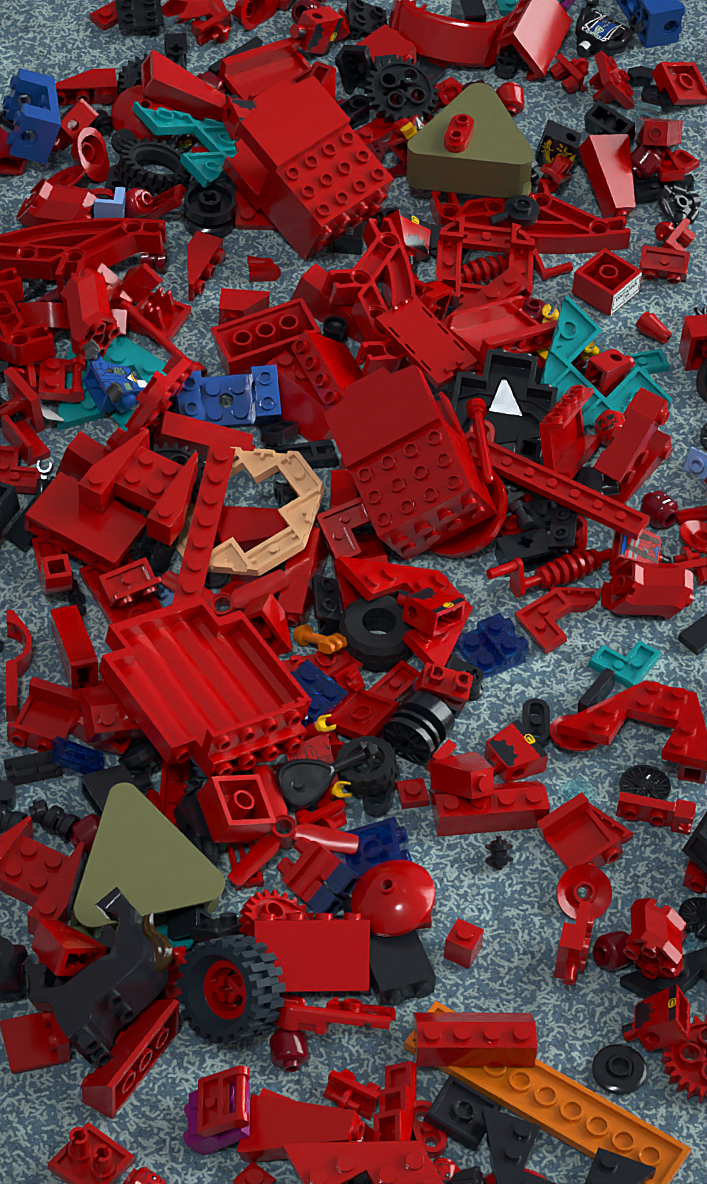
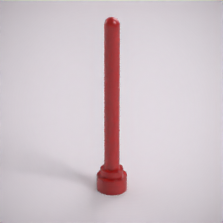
(156, 334)
(476, 411)

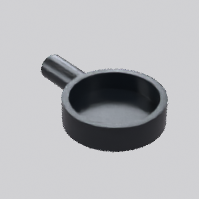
(518, 210)

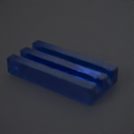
(77, 761)

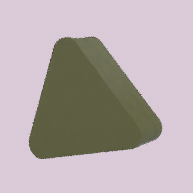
(494, 161)
(146, 861)

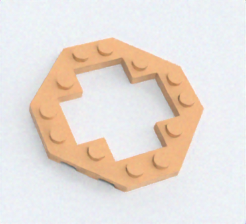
(297, 514)

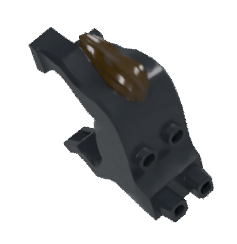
(111, 988)

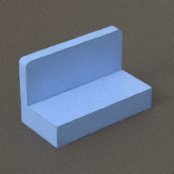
(111, 208)

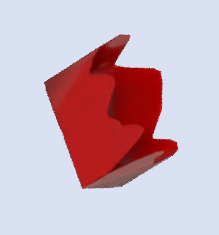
(186, 8)

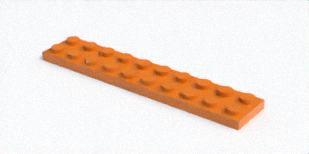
(572, 1112)

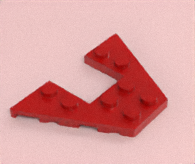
(381, 578)
(652, 704)
(381, 1161)

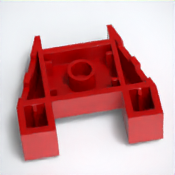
(637, 445)
(146, 481)
(39, 874)

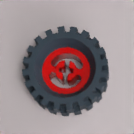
(211, 992)

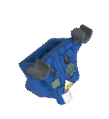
(110, 384)

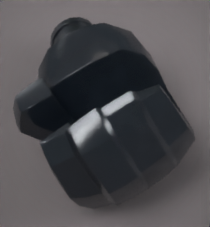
(12, 970)

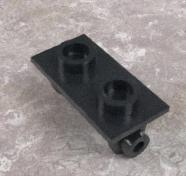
(562, 530)
(31, 768)

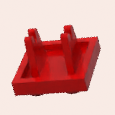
(611, 82)
(162, 312)

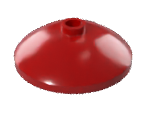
(125, 118)
(399, 907)

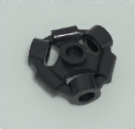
(682, 203)

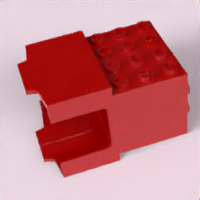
(306, 166)
(408, 460)

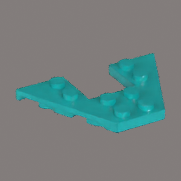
(204, 166)
(571, 336)
(120, 352)

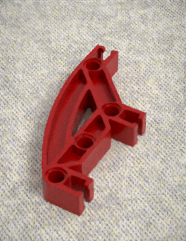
(558, 229)
(71, 246)
(384, 263)
(18, 343)

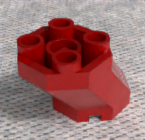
(55, 204)
(88, 312)
(647, 589)
(655, 939)

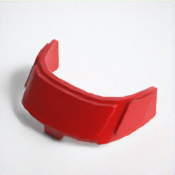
(448, 39)

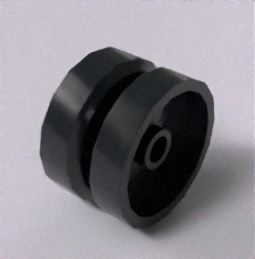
(210, 209)

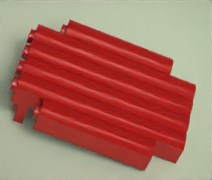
(205, 687)

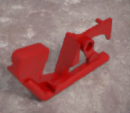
(317, 1019)

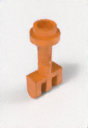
(327, 644)

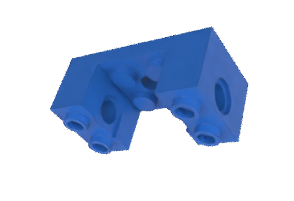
(660, 20)
(32, 113)
(253, 398)

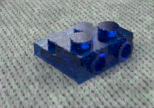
(493, 646)
(322, 690)
(378, 844)

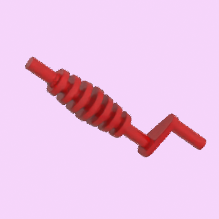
(492, 267)
(554, 573)

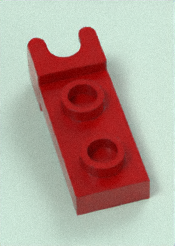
(657, 812)

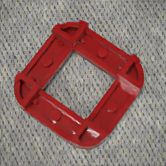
(485, 238)
(154, 399)

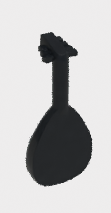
(306, 780)

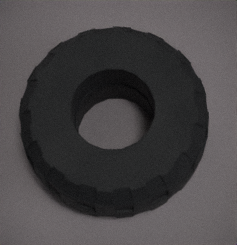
(375, 650)

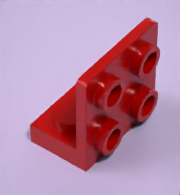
(34, 1041)

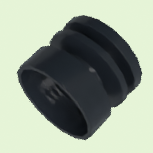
(418, 727)

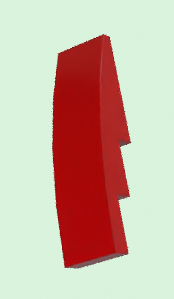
(396, 1103)

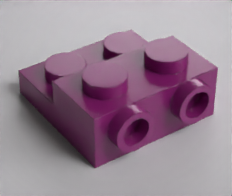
(217, 1141)

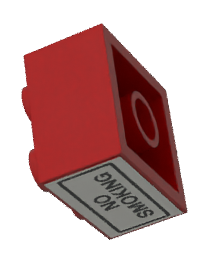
(606, 281)

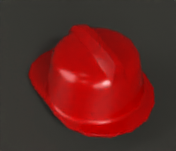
(254, 12)
(91, 153)

